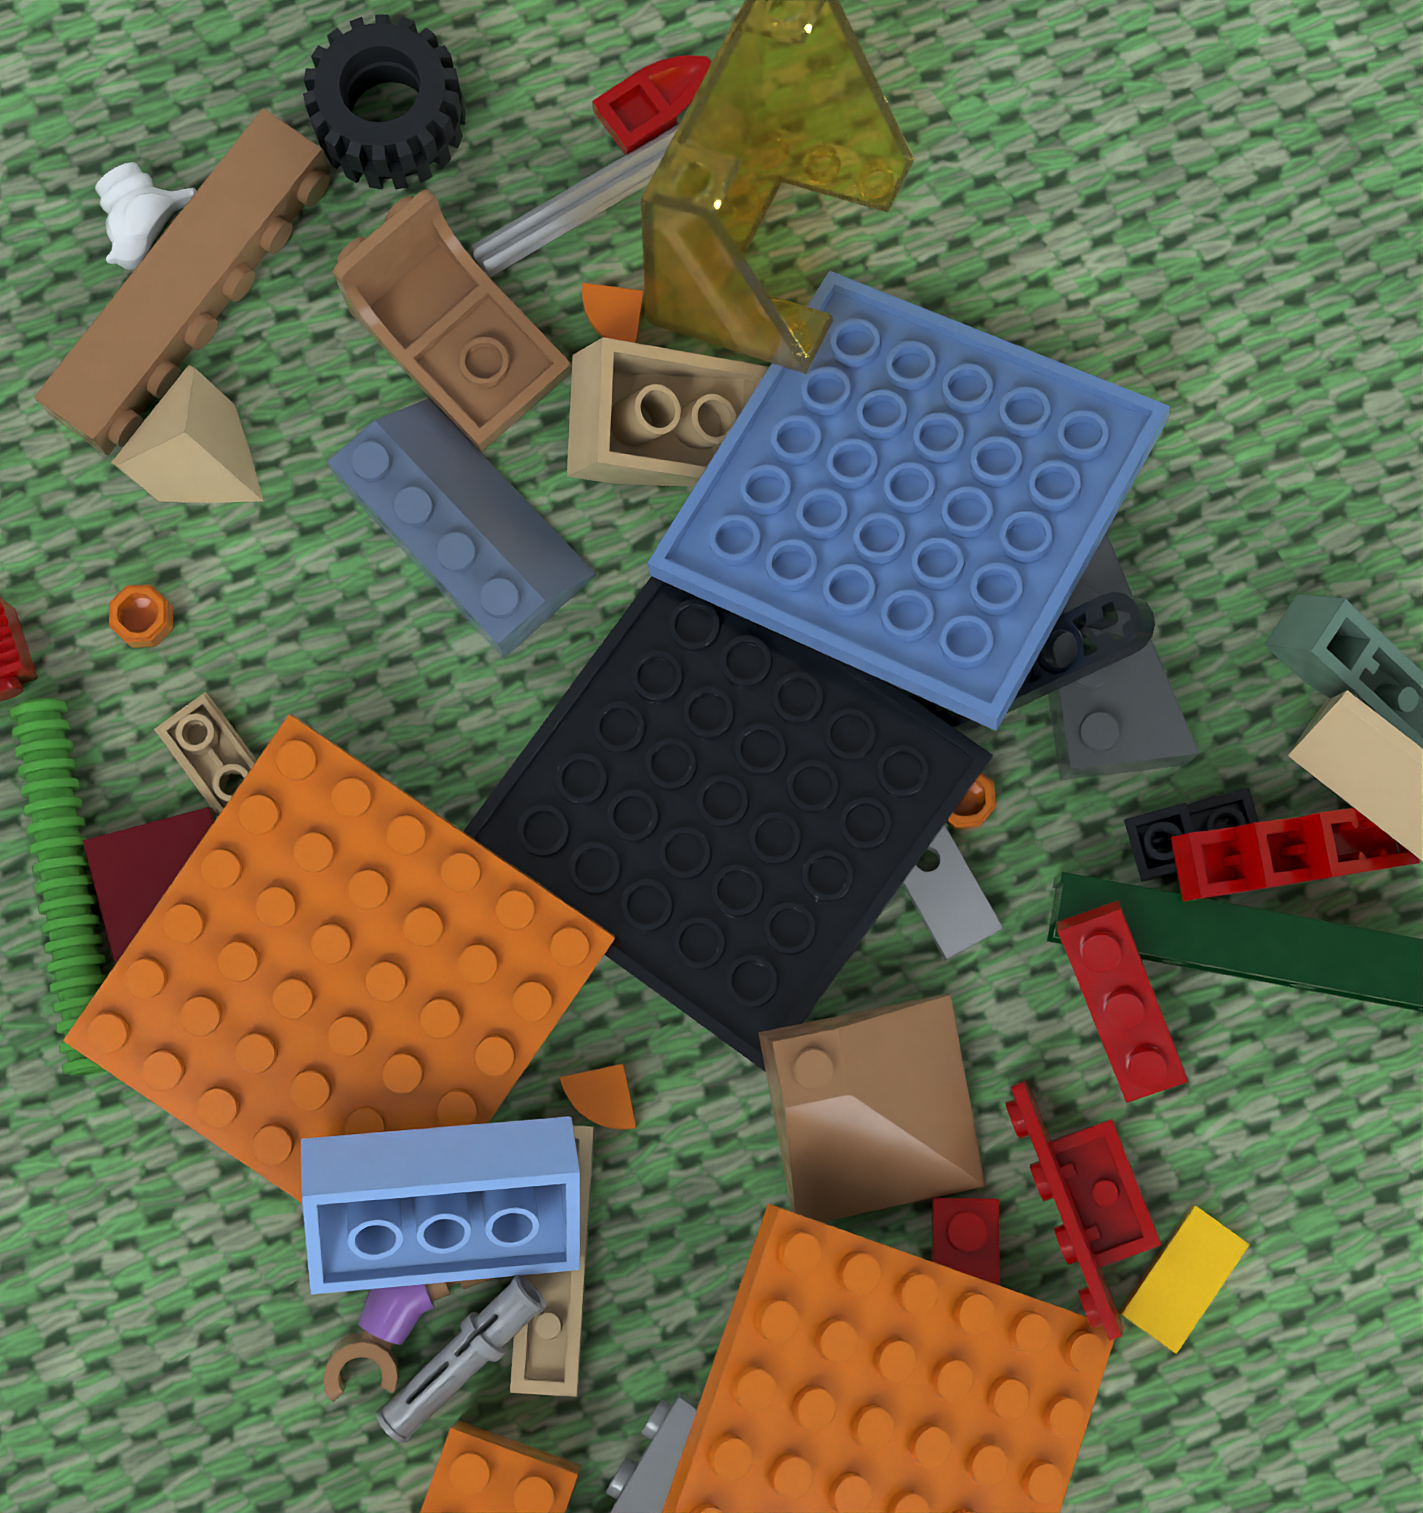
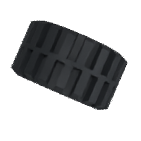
(377, 56)

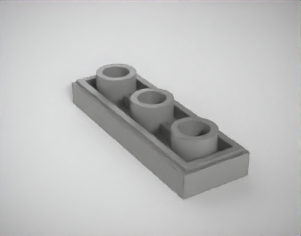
(951, 900)

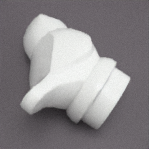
(135, 212)

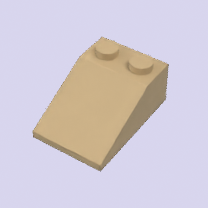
(651, 412)

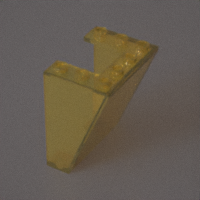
(776, 107)

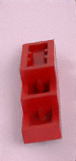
(1283, 853)

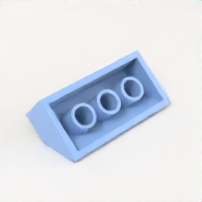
(440, 1204)

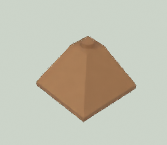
(872, 1109)

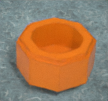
(140, 616)
(975, 806)

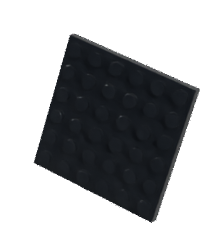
(727, 808)

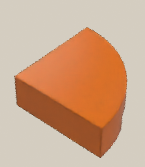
(613, 311)
(602, 1096)

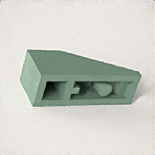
(1341, 651)

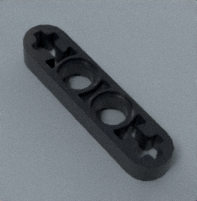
(1092, 652)

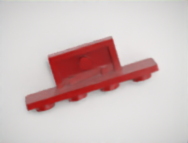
(1095, 1197)

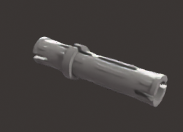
(481, 1340)

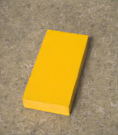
(1184, 1278)

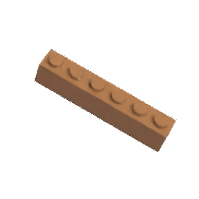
(186, 283)

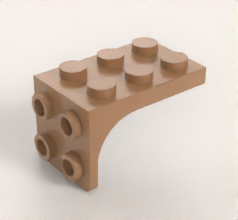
(447, 321)

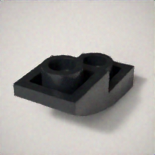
(1152, 832)

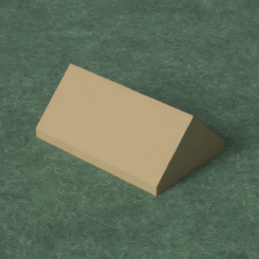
(1367, 766)

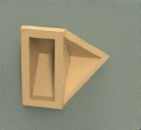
(191, 447)

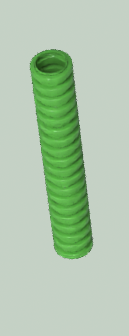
(60, 864)

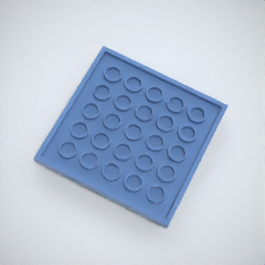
(912, 499)

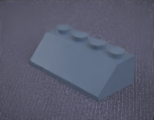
(461, 523)

